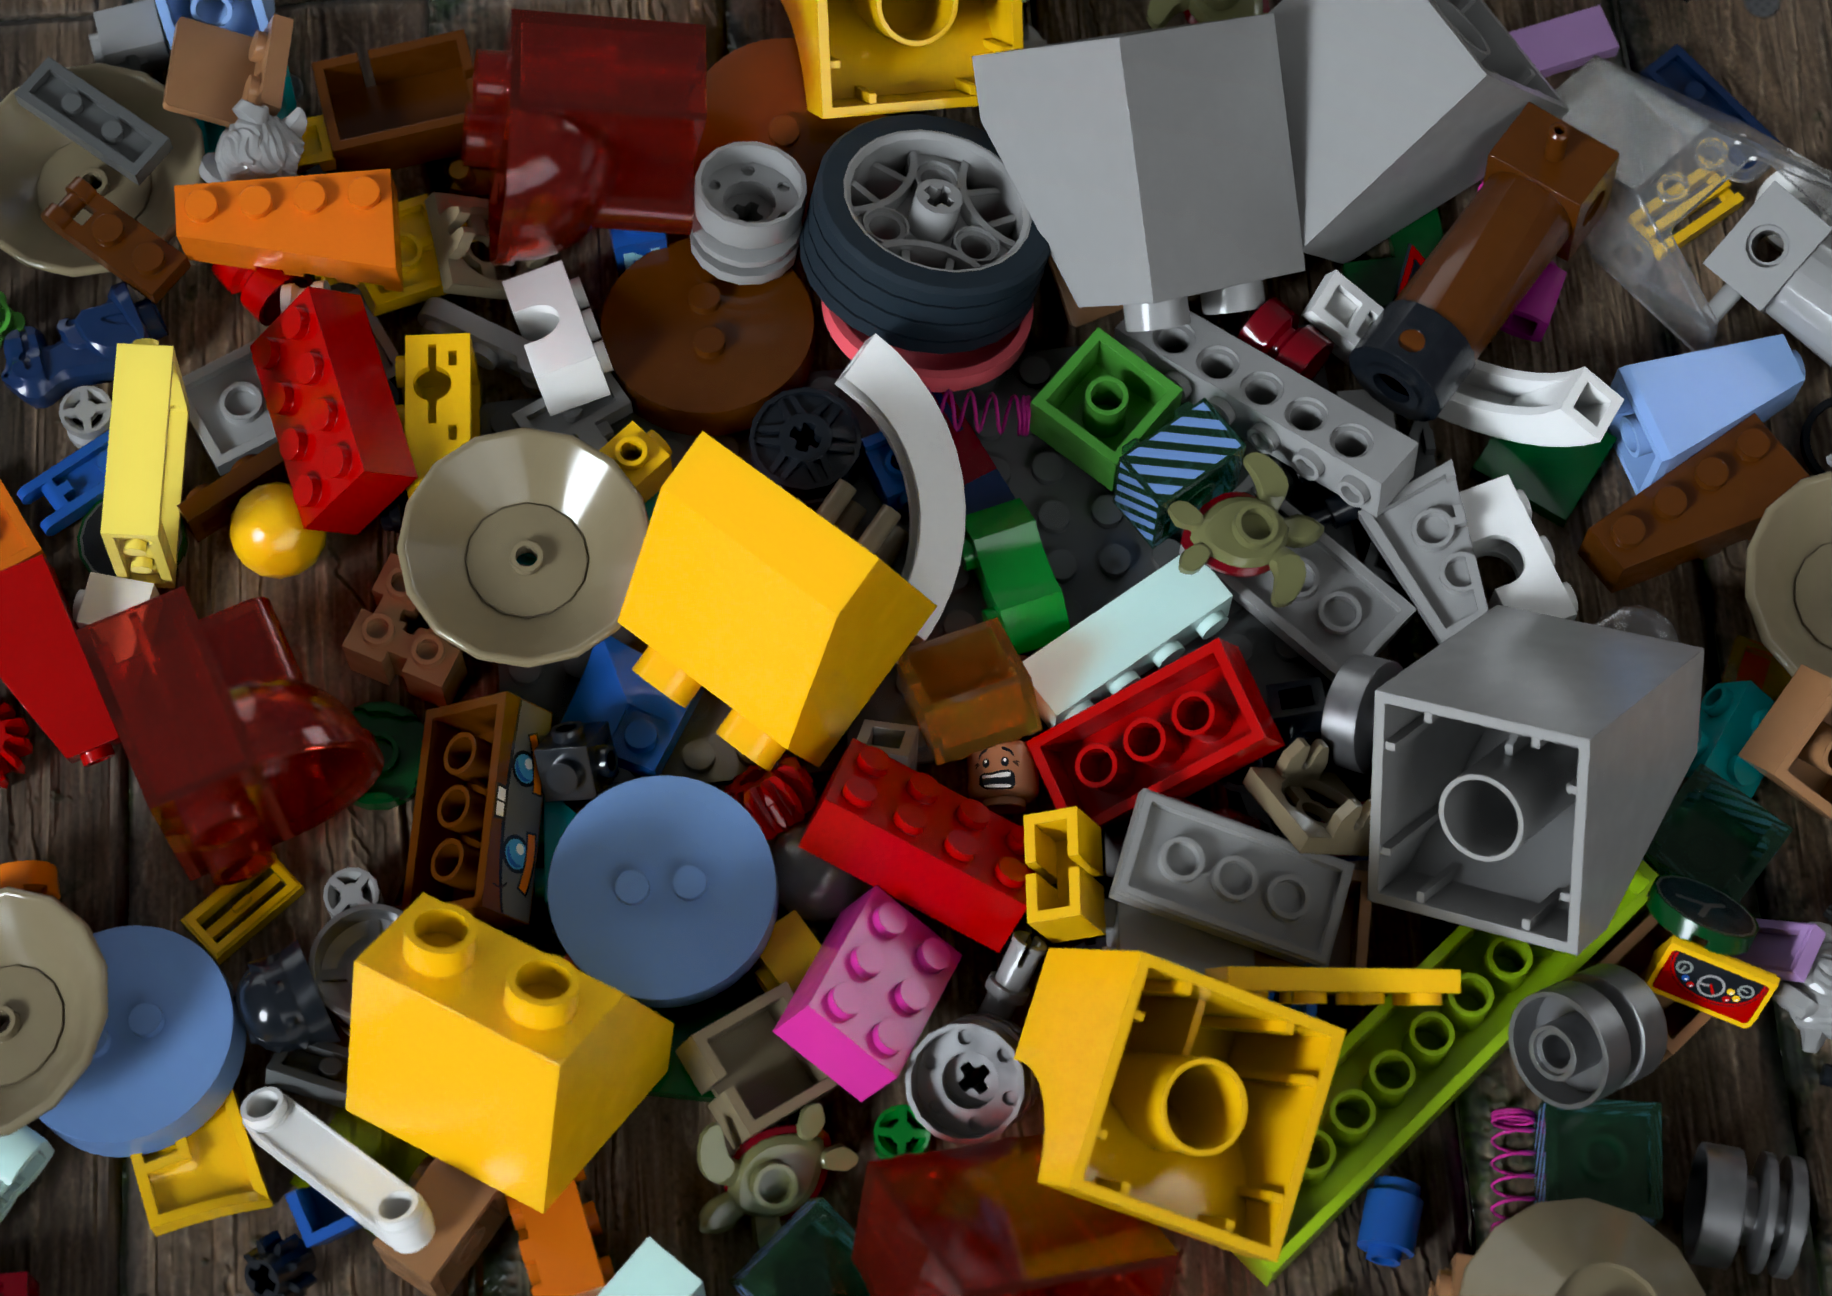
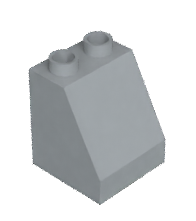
(1394, 110)
(1152, 164)
(1528, 773)

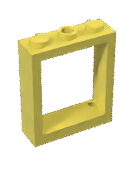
(145, 463)

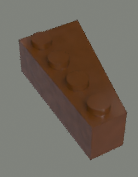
(1693, 508)

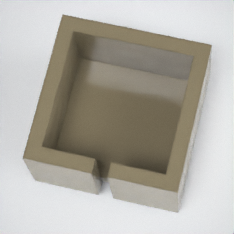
(751, 1069)

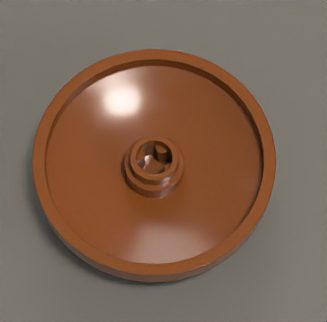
(762, 98)

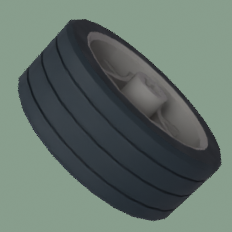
(921, 236)

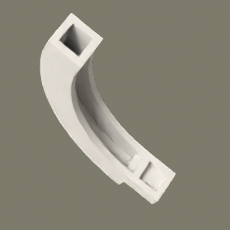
(1492, 400)
(928, 462)

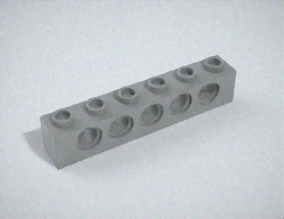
(1282, 411)

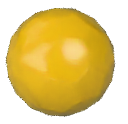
(271, 535)

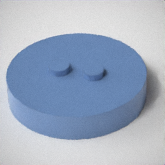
(664, 890)
(163, 1052)

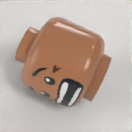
(1003, 777)

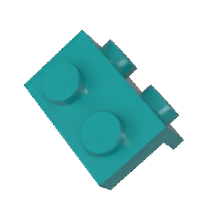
(1726, 723)

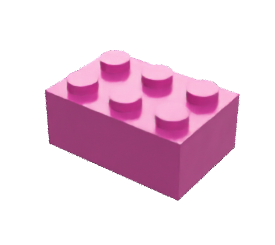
(868, 994)

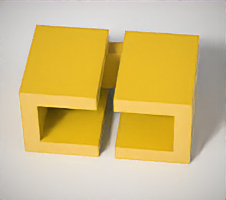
(1064, 850)

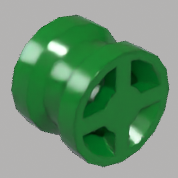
(900, 1126)

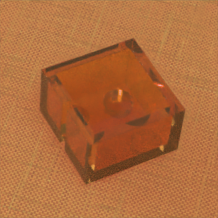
(968, 691)

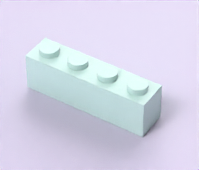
(1127, 639)

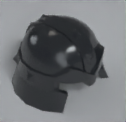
(283, 1003)

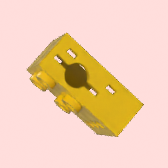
(438, 397)

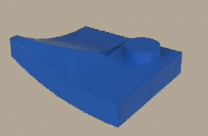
(640, 717)

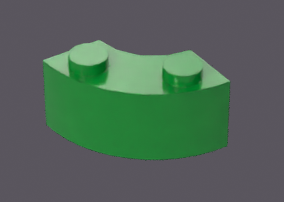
(1014, 575)

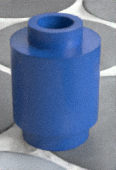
(1390, 1221)

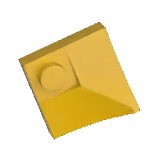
(203, 1174)

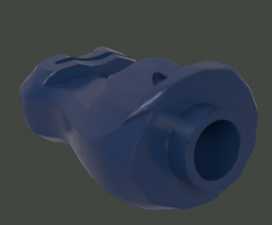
(86, 348)

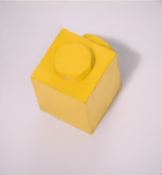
(642, 458)
(786, 954)

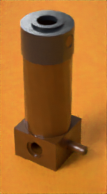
(1536, 202)

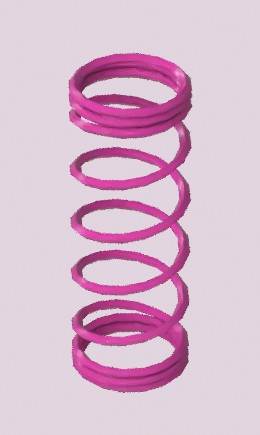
(1022, 407)
(1503, 1119)

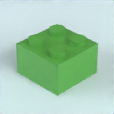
(1101, 404)

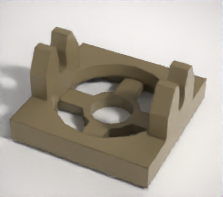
(452, 242)
(1298, 776)

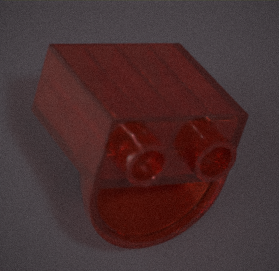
(586, 129)
(226, 731)

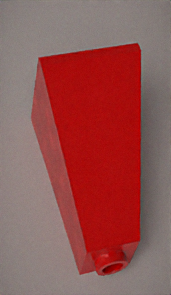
(48, 665)

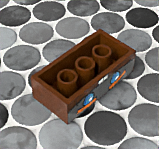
(479, 808)

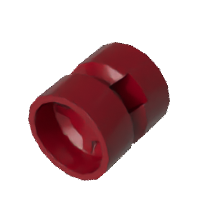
(1276, 333)

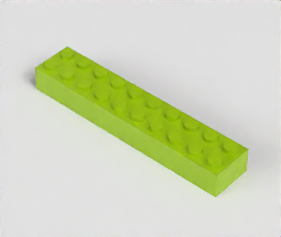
(1416, 1060)

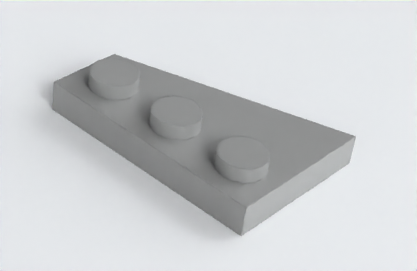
(1431, 551)

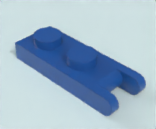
(70, 485)

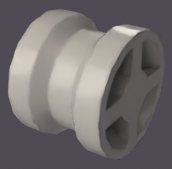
(80, 409)
(347, 889)

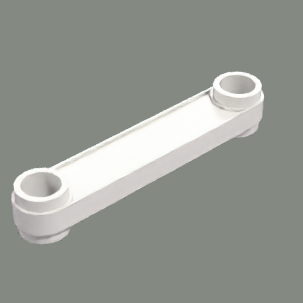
(338, 1170)

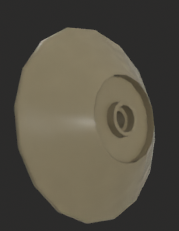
(42, 162)
(515, 498)
(1792, 576)
(55, 1003)
(1577, 1251)

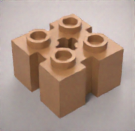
(384, 644)

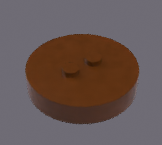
(701, 347)

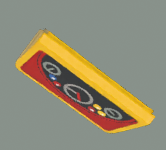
(1710, 981)

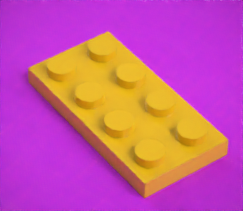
(1349, 985)

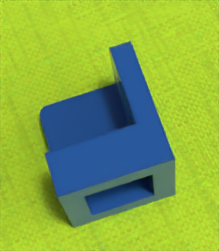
(318, 1217)

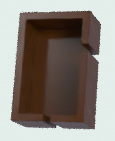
(409, 113)

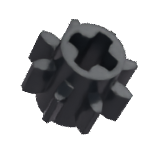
(280, 1266)

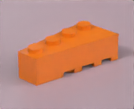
(297, 224)
(560, 1245)

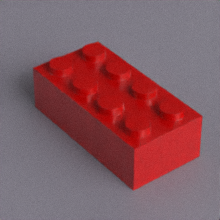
(333, 411)
(1159, 735)
(921, 844)

